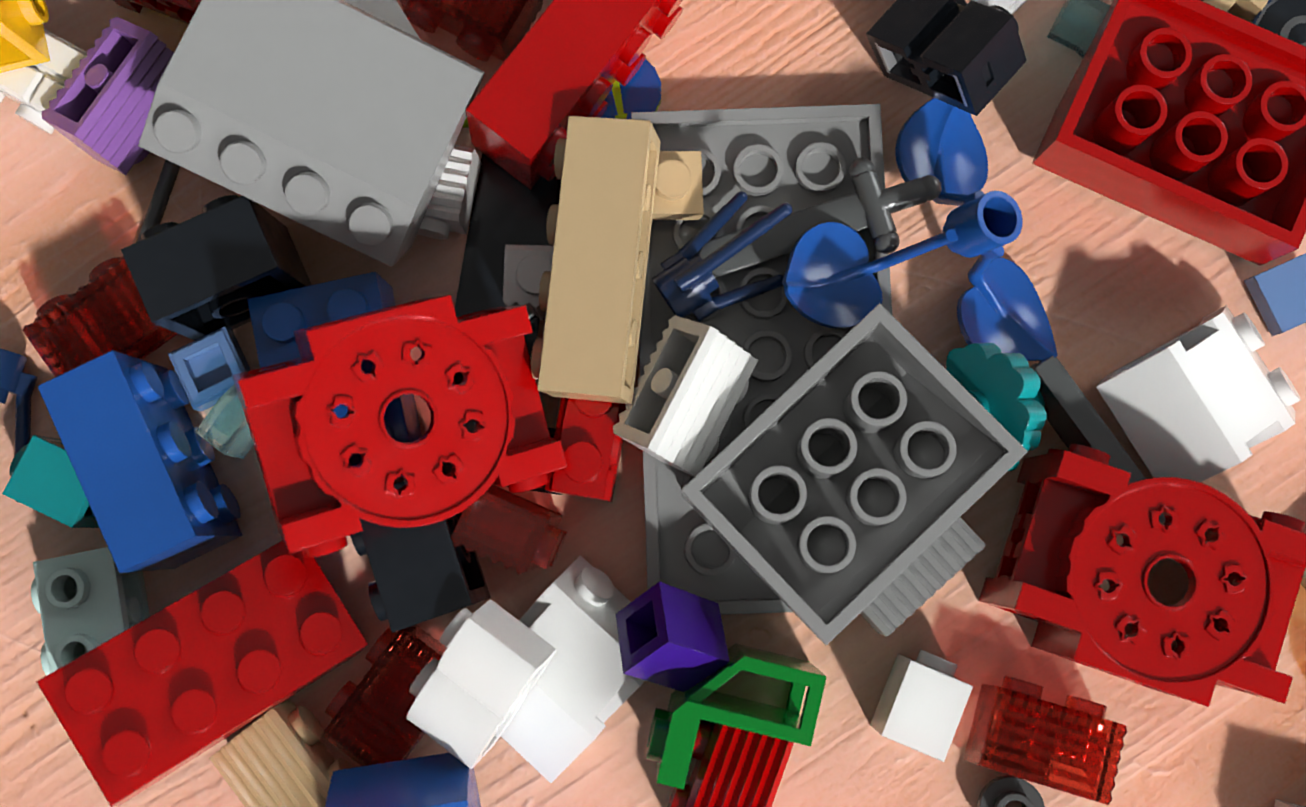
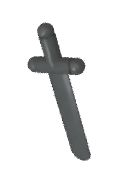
(865, 208)

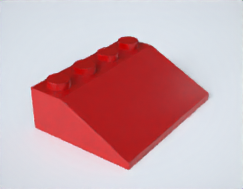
(1190, 125)

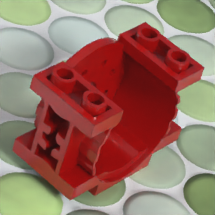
(308, 448)
(1237, 566)

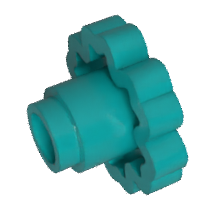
(1003, 388)

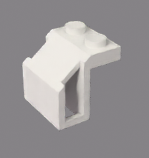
(1201, 399)
(584, 676)

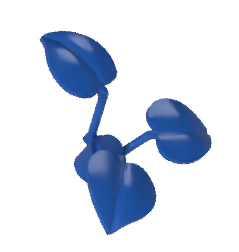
(830, 264)

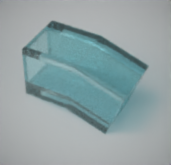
(1078, 24)
(227, 426)

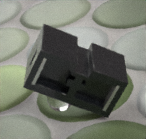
(949, 49)

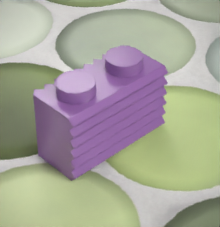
(111, 95)

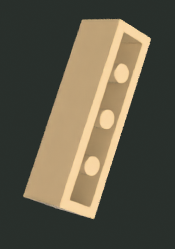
(598, 259)

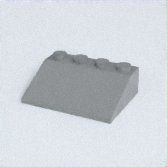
(314, 115)
(852, 473)

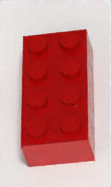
(561, 72)
(201, 669)

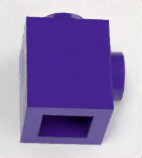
(671, 637)

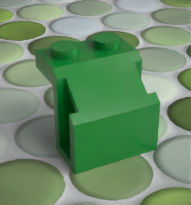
(675, 729)

